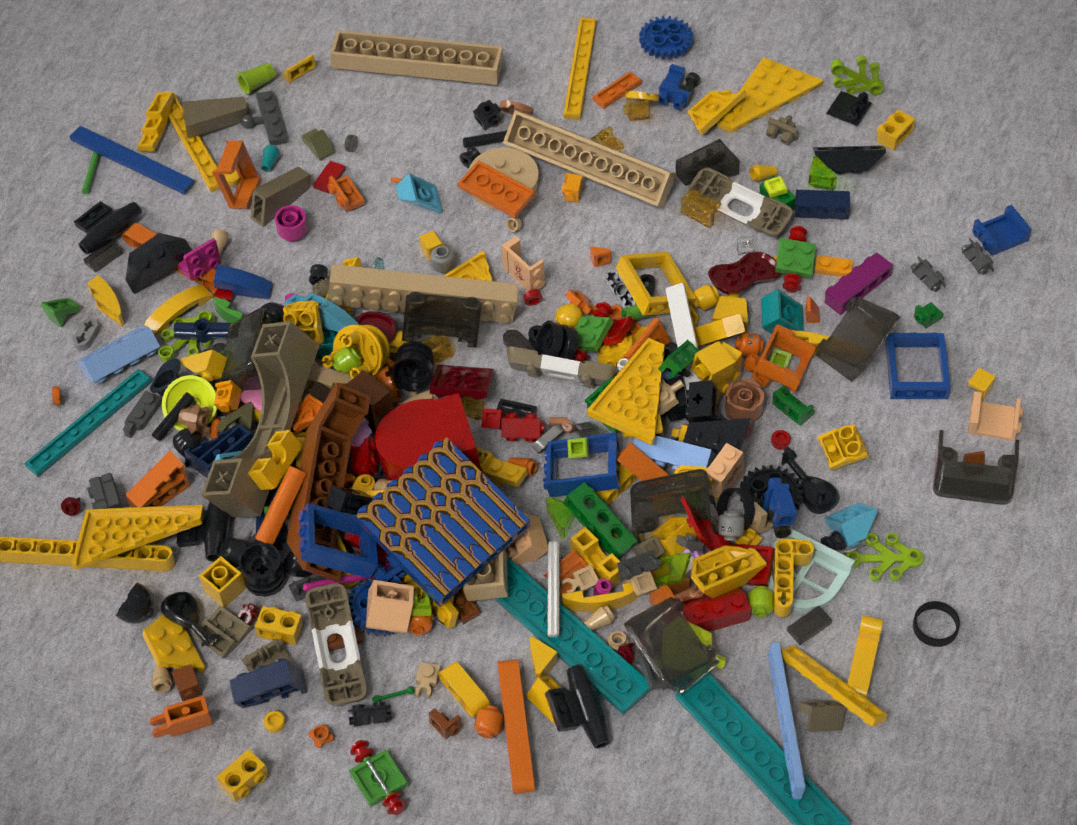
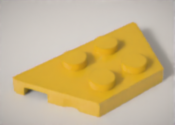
(713, 108)
(474, 268)
(171, 645)

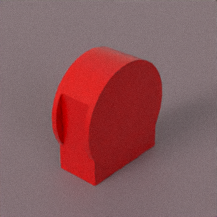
(416, 427)

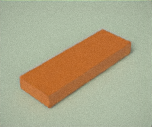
(616, 90)

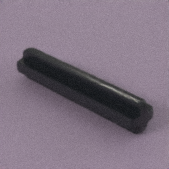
(484, 139)
(172, 416)

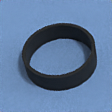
(749, 509)
(939, 606)

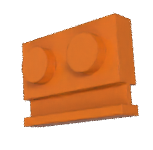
(567, 567)

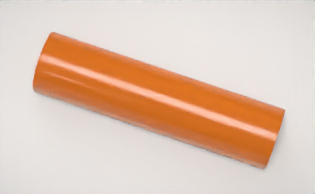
(280, 505)

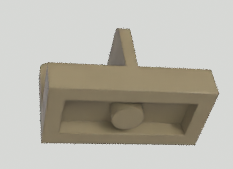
(823, 715)

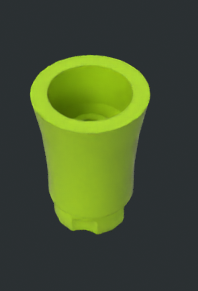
(255, 77)

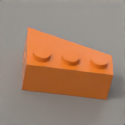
(160, 484)

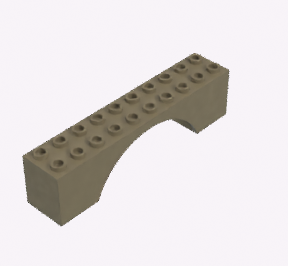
(283, 364)

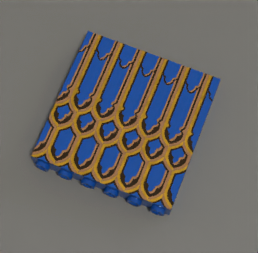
(442, 521)

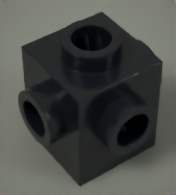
(487, 114)

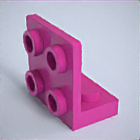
(200, 260)

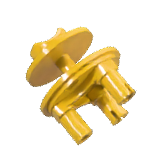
(370, 344)

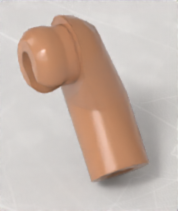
(564, 422)
(690, 594)

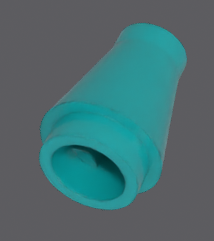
(269, 157)

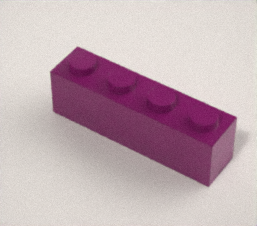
(858, 282)

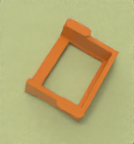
(237, 157)
(784, 339)

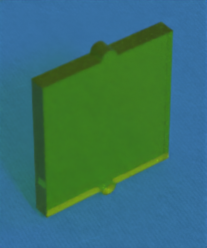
(672, 569)

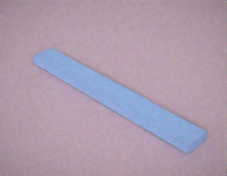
(786, 721)

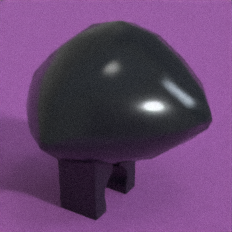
(293, 567)

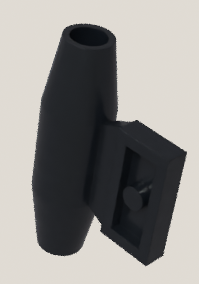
(104, 224)
(211, 531)
(579, 707)

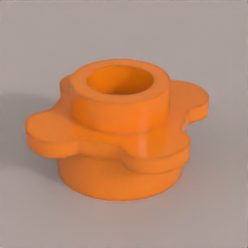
(320, 730)

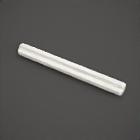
(553, 589)

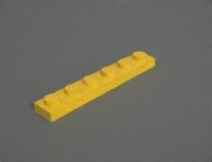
(833, 686)

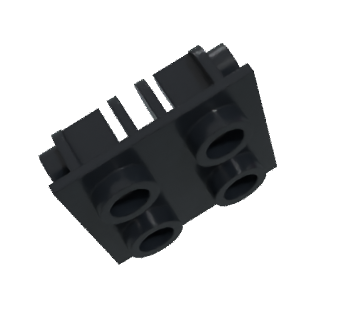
(849, 107)

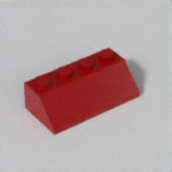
(718, 611)

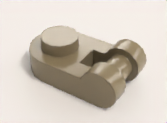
(321, 288)

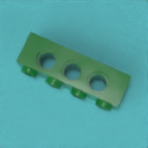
(589, 517)

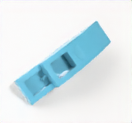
(331, 315)

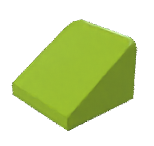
(781, 358)
(578, 448)

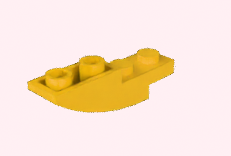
(499, 471)
(446, 613)

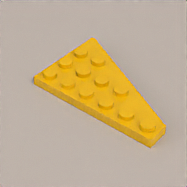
(766, 91)
(633, 395)
(118, 530)

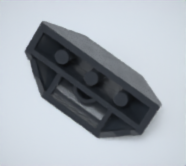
(849, 157)
(154, 260)

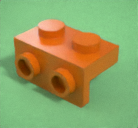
(345, 193)

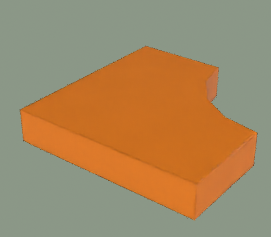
(306, 413)

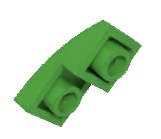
(224, 310)

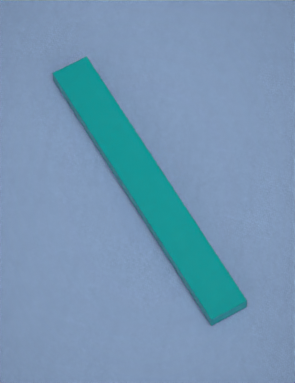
(88, 423)

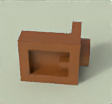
(443, 725)

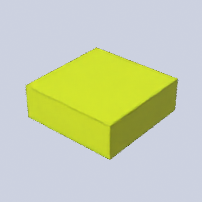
(775, 186)

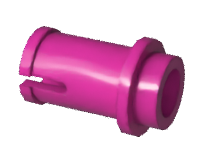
(602, 587)

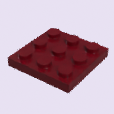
(466, 381)

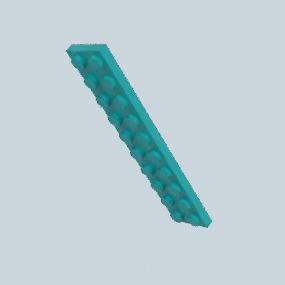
(576, 642)
(756, 753)

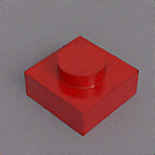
(492, 419)

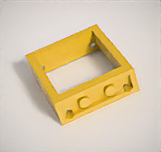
(647, 304)

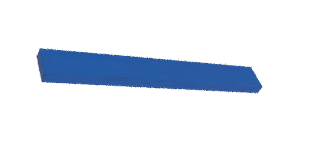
(132, 160)

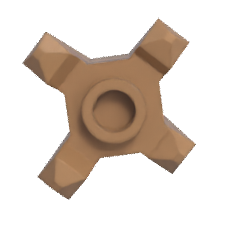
(196, 419)

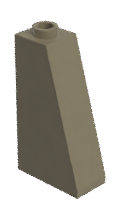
(213, 114)
(277, 194)

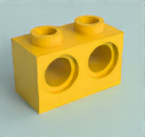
(895, 129)
(278, 628)
(238, 773)

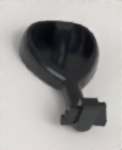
(818, 494)
(185, 611)

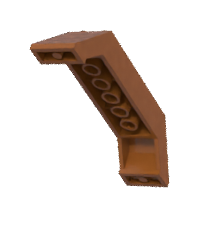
(325, 464)

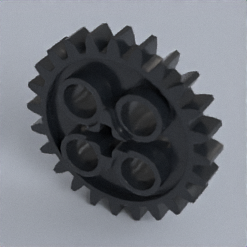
(757, 484)

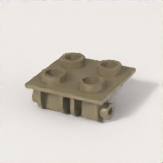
(265, 655)

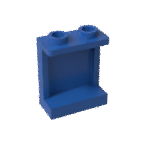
(1002, 232)

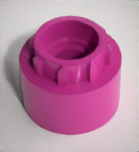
(291, 223)

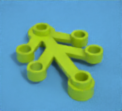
(874, 86)
(170, 351)
(887, 557)

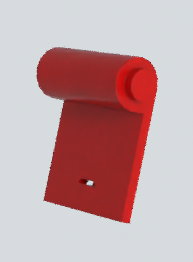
(703, 528)

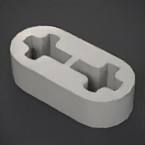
(82, 334)
(550, 435)

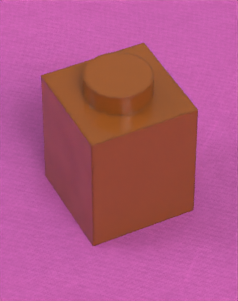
(186, 682)

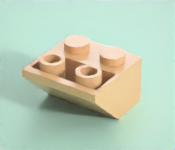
(530, 544)
(389, 606)

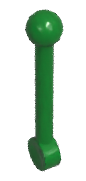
(410, 690)

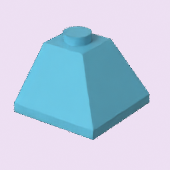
(419, 193)
(852, 522)

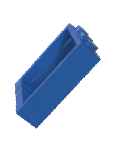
(917, 390)
(600, 482)
(310, 552)

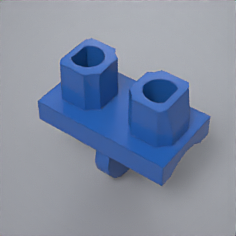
(386, 574)

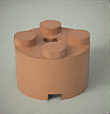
(744, 400)

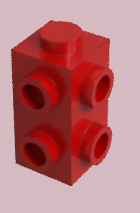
(522, 427)
(364, 458)

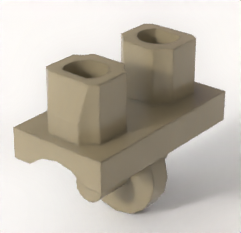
(783, 126)

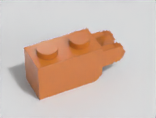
(182, 718)

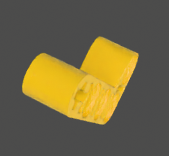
(785, 577)
(865, 654)

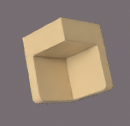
(642, 583)

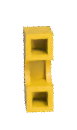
(284, 451)
(588, 548)

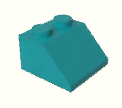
(781, 310)

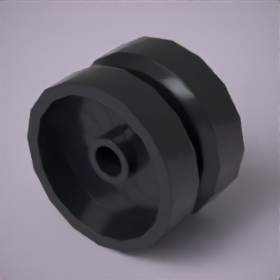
(556, 340)

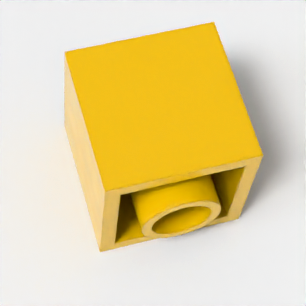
(713, 363)
(222, 582)

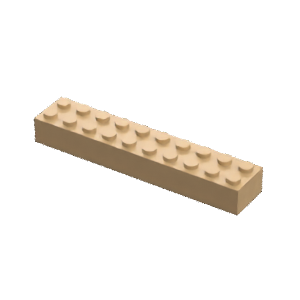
(417, 57)
(589, 158)
(388, 290)

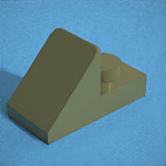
(318, 143)
(241, 416)

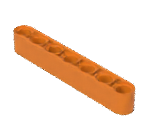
(138, 234)
(516, 727)

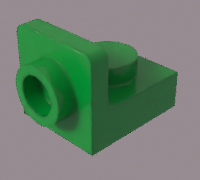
(927, 315)

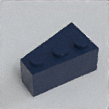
(228, 441)
(267, 682)

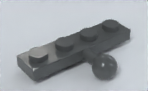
(269, 117)

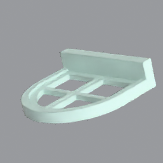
(825, 558)

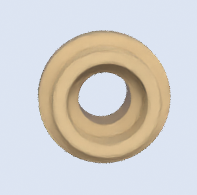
(617, 635)

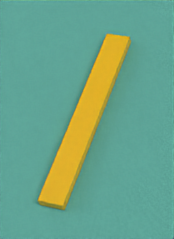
(579, 69)
(194, 146)

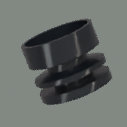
(413, 366)
(262, 569)

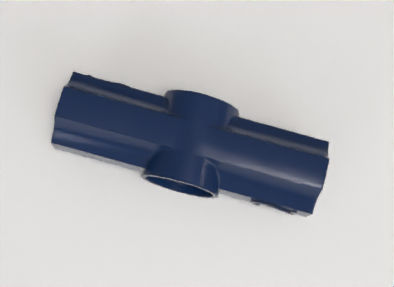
(201, 330)

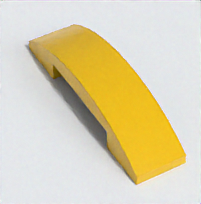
(177, 305)
(576, 601)

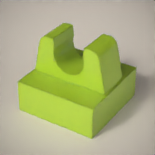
(421, 605)

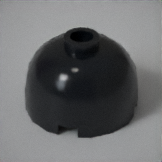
(137, 605)

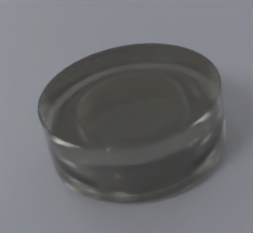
(351, 143)

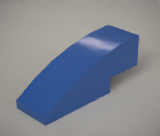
(241, 282)

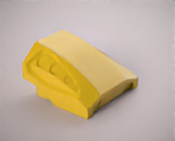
(306, 317)
(843, 446)

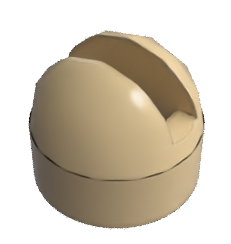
(512, 223)

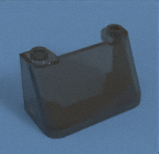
(441, 317)
(857, 337)
(239, 348)
(671, 645)

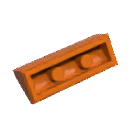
(640, 463)

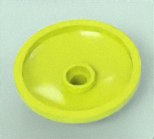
(198, 387)

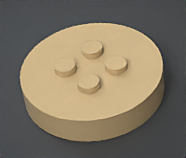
(512, 163)

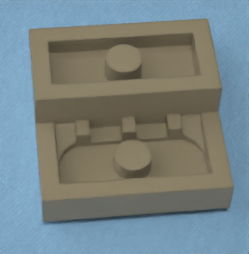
(229, 627)

